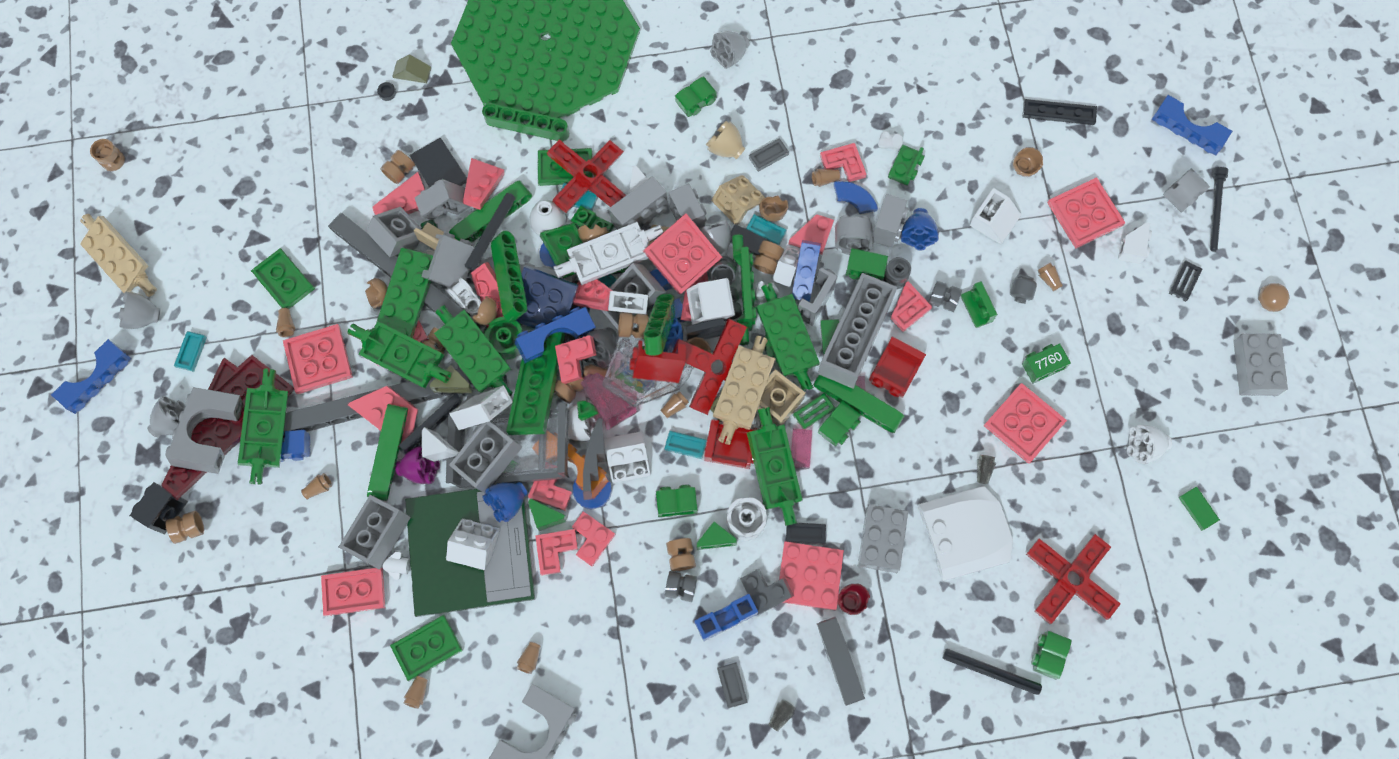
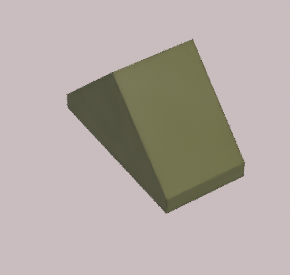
(411, 69)
(456, 384)

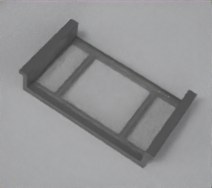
(539, 458)

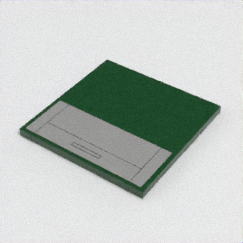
(450, 586)

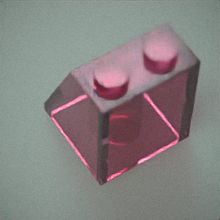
(609, 406)

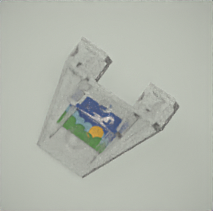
(634, 390)

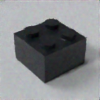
(157, 508)

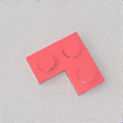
(845, 157)
(569, 356)
(549, 494)
(597, 538)
(550, 546)

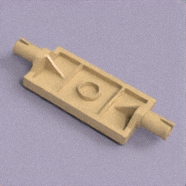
(115, 255)
(743, 388)

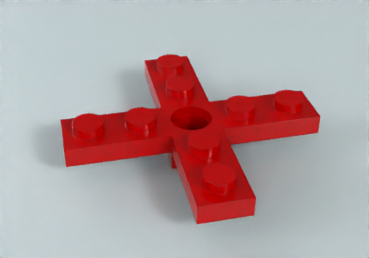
(580, 183)
(702, 360)
(1063, 590)

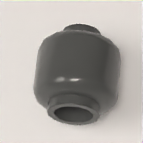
(1023, 288)

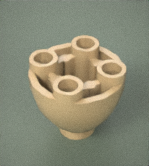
(727, 143)

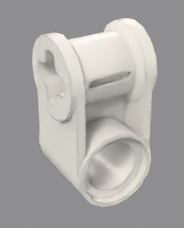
(463, 294)

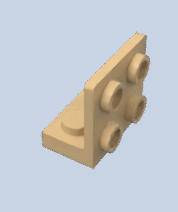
(737, 198)

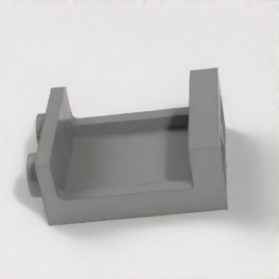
(449, 260)
(809, 311)

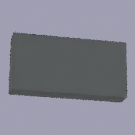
(768, 154)
(732, 685)

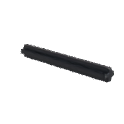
(490, 232)
(992, 671)

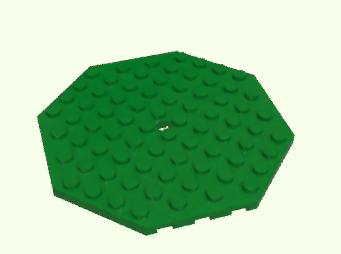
(551, 77)

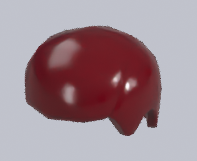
(853, 599)

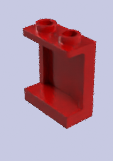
(661, 367)
(897, 367)
(734, 454)

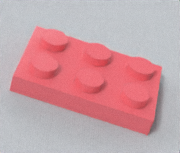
(353, 591)

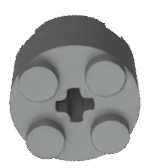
(1186, 190)
(853, 233)

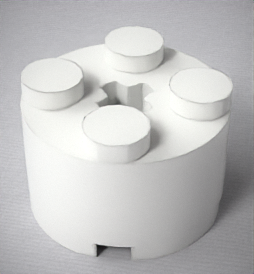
(746, 507)

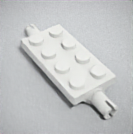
(608, 253)

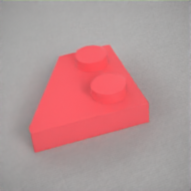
(815, 230)
(909, 307)

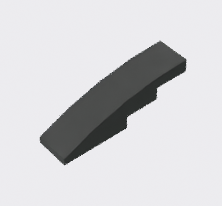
(594, 455)
(840, 661)

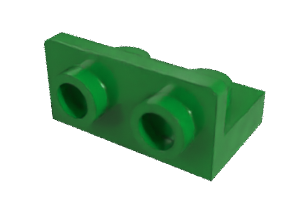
(905, 165)
(979, 305)

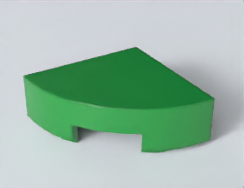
(586, 410)

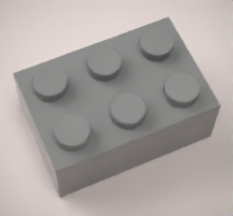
(640, 205)
(637, 281)
(1260, 365)
(485, 456)
(374, 532)
(883, 538)

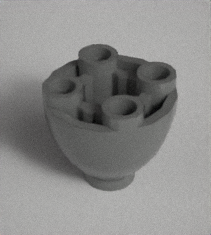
(605, 345)

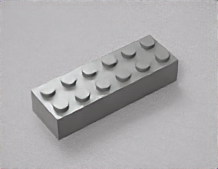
(857, 330)

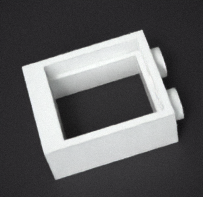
(481, 407)

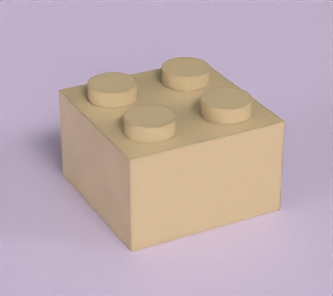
(781, 397)

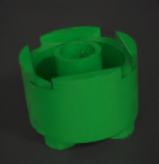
(503, 328)

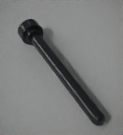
(1219, 175)

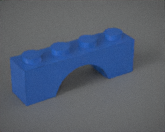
(1172, 116)
(532, 344)
(109, 362)

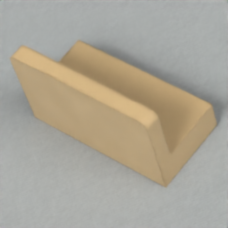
(428, 234)

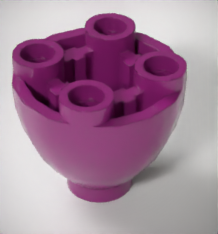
(417, 468)

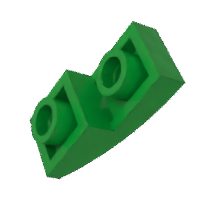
(589, 218)

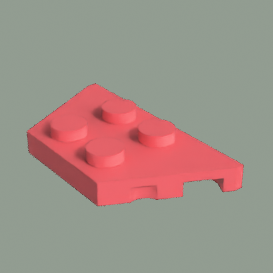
(374, 405)

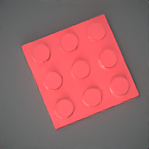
(1086, 212)
(682, 253)
(317, 359)
(1025, 423)
(812, 574)

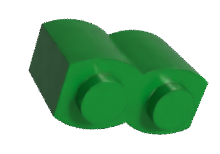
(696, 96)
(839, 424)
(676, 501)
(1051, 654)

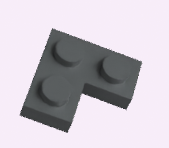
(765, 596)

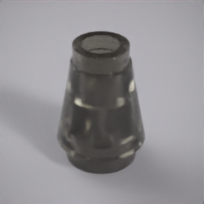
(985, 468)
(782, 714)

